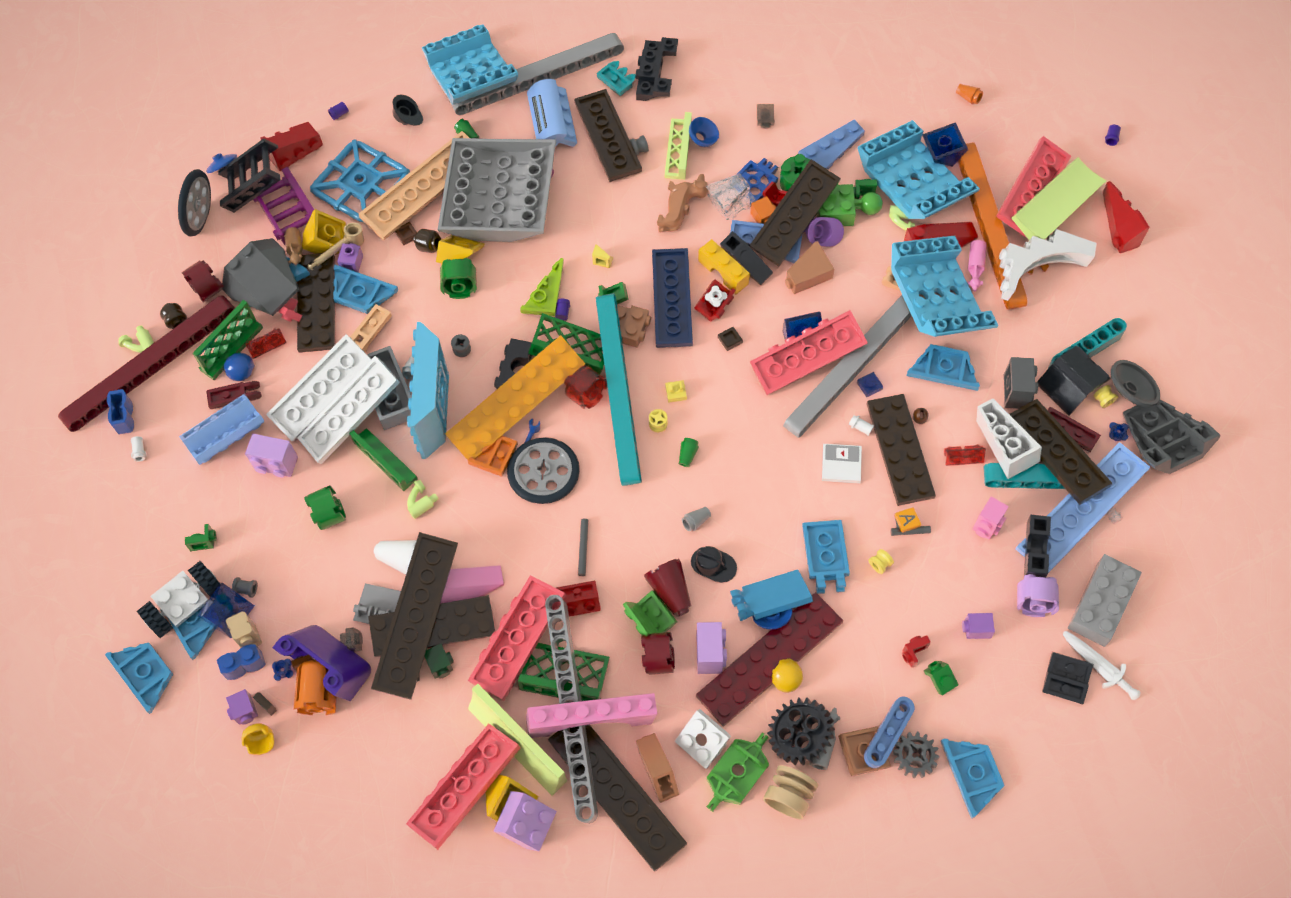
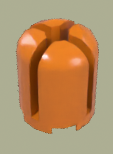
(310, 692)

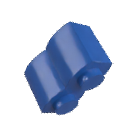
(120, 411)
(236, 664)

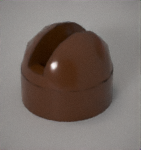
(916, 415)

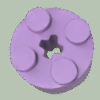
(1038, 596)

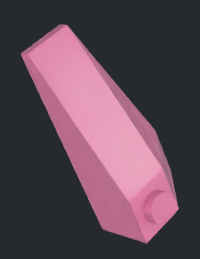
(472, 583)

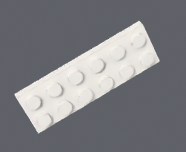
(318, 388)
(348, 410)

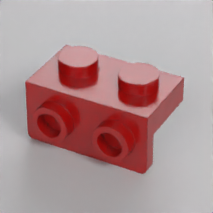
(707, 309)

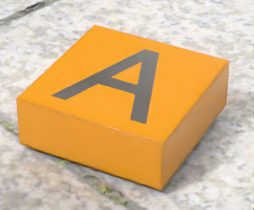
(907, 519)

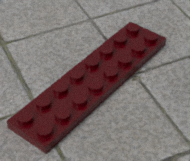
(752, 671)

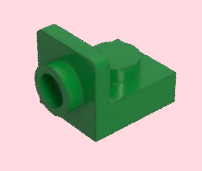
(201, 541)

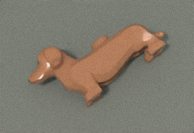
(678, 202)

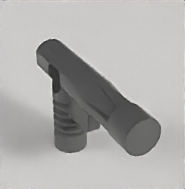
(920, 530)

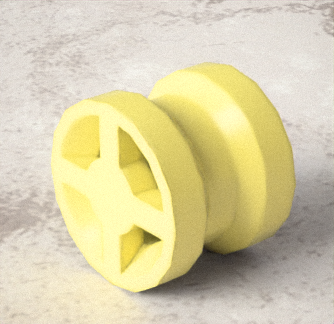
(1105, 396)
(656, 416)
(881, 561)

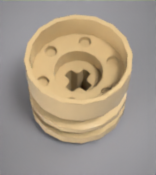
(792, 789)

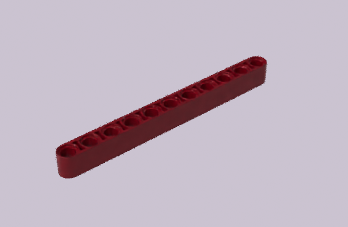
(146, 363)

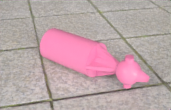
(976, 264)

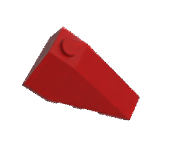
(1125, 223)
(963, 231)

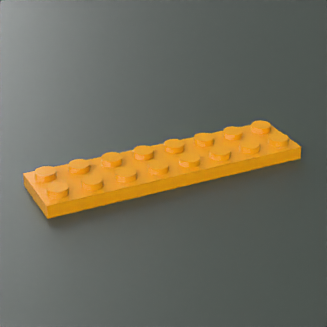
(515, 398)

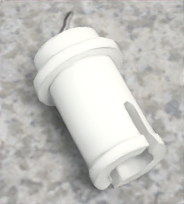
(861, 425)
(138, 453)

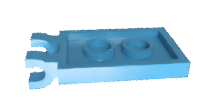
(826, 553)
(771, 596)

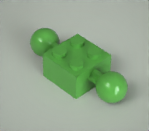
(842, 204)

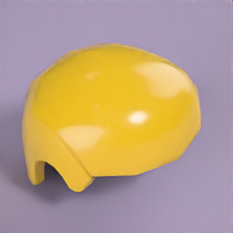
(787, 675)
(258, 739)

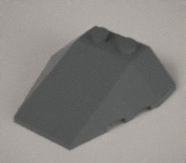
(260, 276)
(1169, 437)

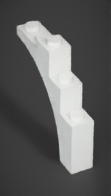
(1056, 248)

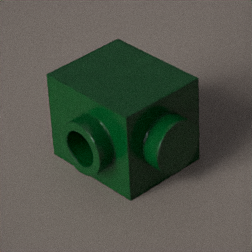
(439, 661)

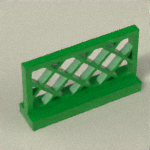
(237, 336)
(539, 345)
(548, 687)

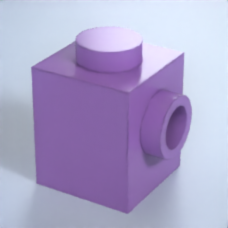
(350, 257)
(978, 626)
(241, 707)

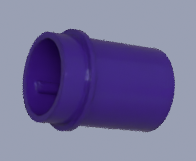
(338, 110)
(1112, 136)
(562, 309)

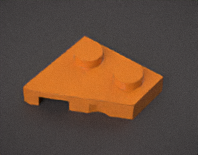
(495, 456)

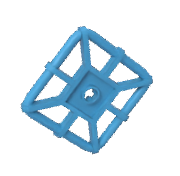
(355, 171)

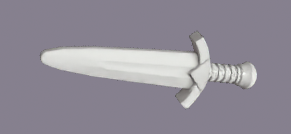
(1102, 666)

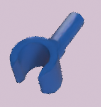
(533, 429)

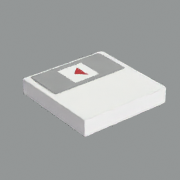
(841, 463)

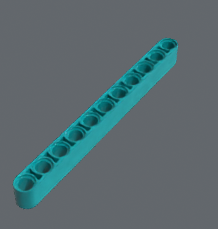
(618, 390)

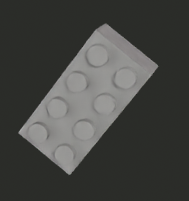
(394, 407)
(1104, 600)

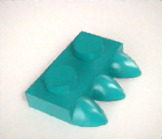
(616, 78)

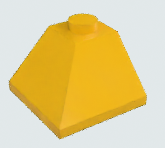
(322, 232)
(456, 248)
(499, 792)

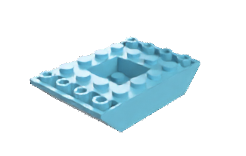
(428, 391)

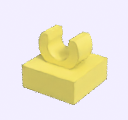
(675, 391)

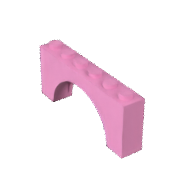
(633, 710)

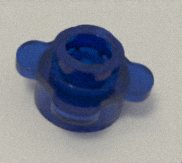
(1114, 435)
(278, 665)

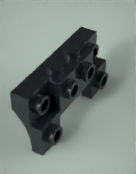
(649, 73)

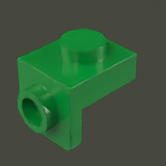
(864, 186)
(618, 289)
(941, 676)

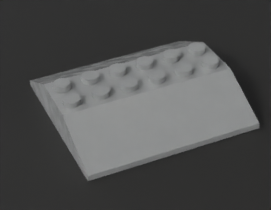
(497, 188)

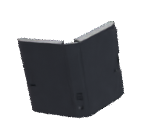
(1072, 379)

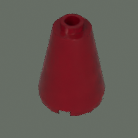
(670, 586)

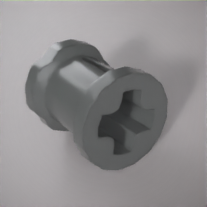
(245, 587)

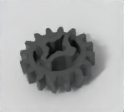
(921, 761)

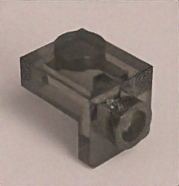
(765, 115)
(352, 639)

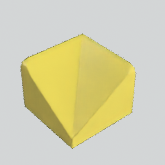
(601, 258)

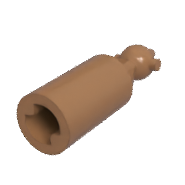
(293, 245)

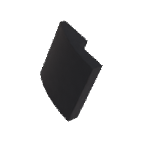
(1067, 677)

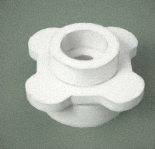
(715, 301)

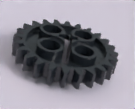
(785, 724)

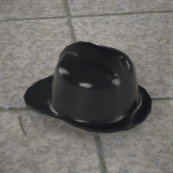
(406, 110)
(714, 564)

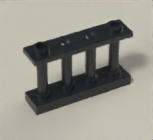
(256, 184)

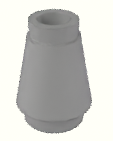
(695, 519)

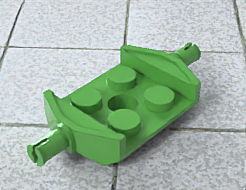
(725, 783)

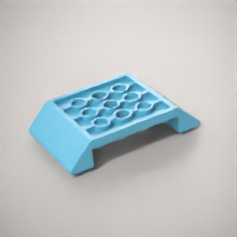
(468, 64)
(902, 156)
(932, 267)

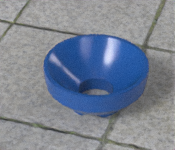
(706, 128)

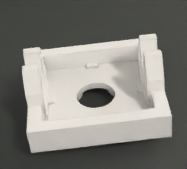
(715, 734)

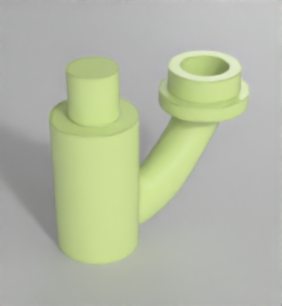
(896, 216)
(143, 337)
(422, 505)

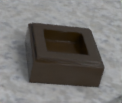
(730, 338)
(264, 703)

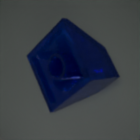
(222, 605)

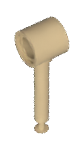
(353, 234)

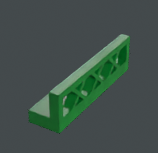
(384, 458)

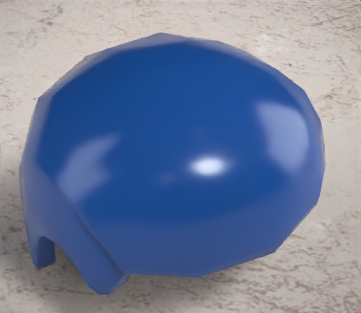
(239, 366)

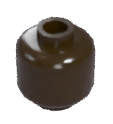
(427, 240)

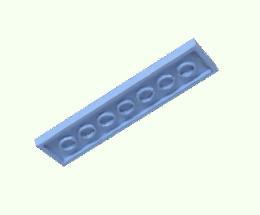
(1073, 521)

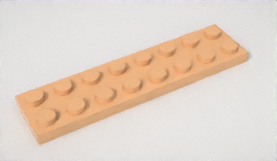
(409, 194)

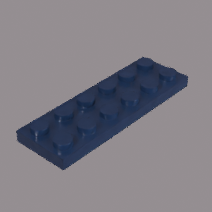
(672, 298)

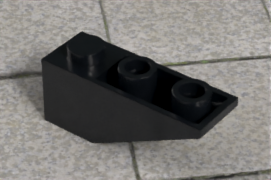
(746, 257)

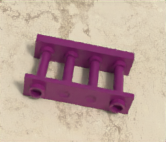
(295, 193)

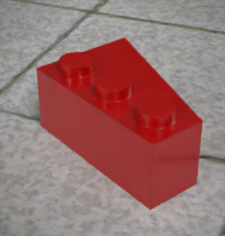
(294, 145)

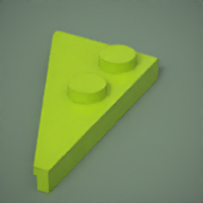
(546, 295)

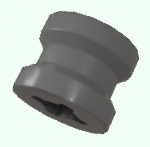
(639, 145)
(458, 349)

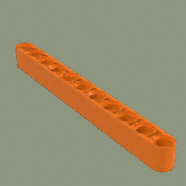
(990, 225)

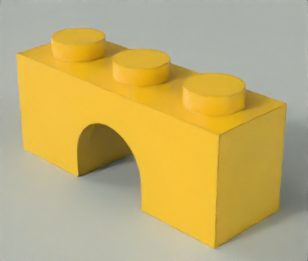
(715, 257)

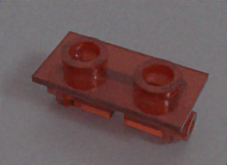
(266, 343)
(969, 455)

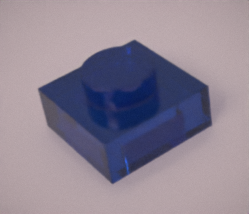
(870, 384)

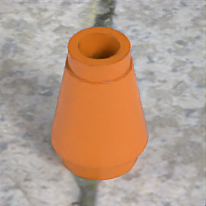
(970, 93)

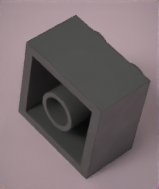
(1019, 382)

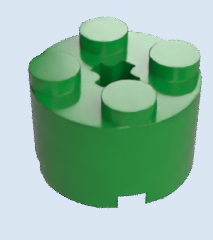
(791, 170)
(458, 278)
(325, 508)

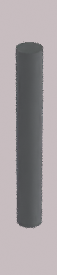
(583, 547)

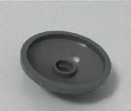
(1135, 383)

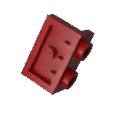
(581, 598)

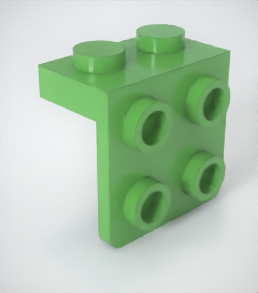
(650, 614)

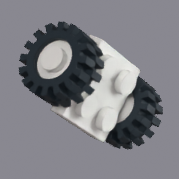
(178, 599)

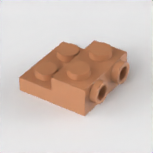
(633, 324)

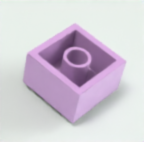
(271, 455)
(710, 644)
(525, 821)

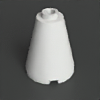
(395, 553)

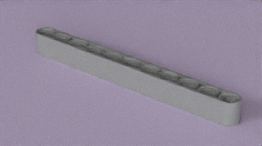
(548, 68)
(847, 369)
(573, 695)

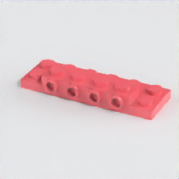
(1042, 167)
(808, 352)
(514, 639)
(463, 786)

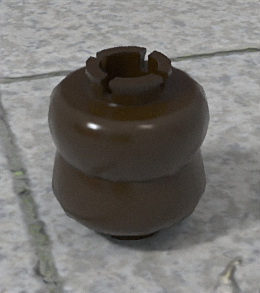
(172, 315)

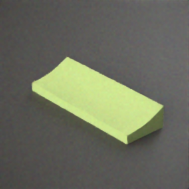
(1057, 200)
(530, 754)

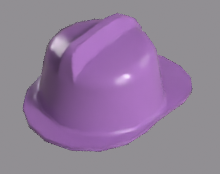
(825, 231)

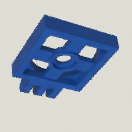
(762, 170)

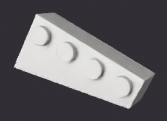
(1007, 439)

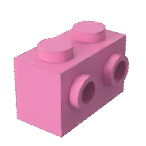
(990, 519)

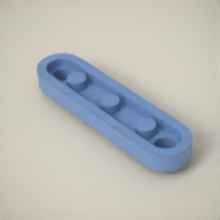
(889, 732)

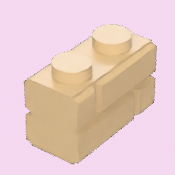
(243, 630)

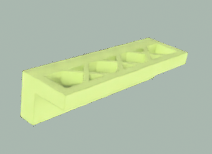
(684, 136)

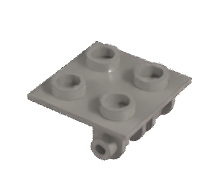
(375, 601)

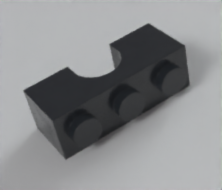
(515, 355)
(1036, 542)

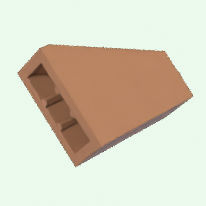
(809, 270)
(657, 767)

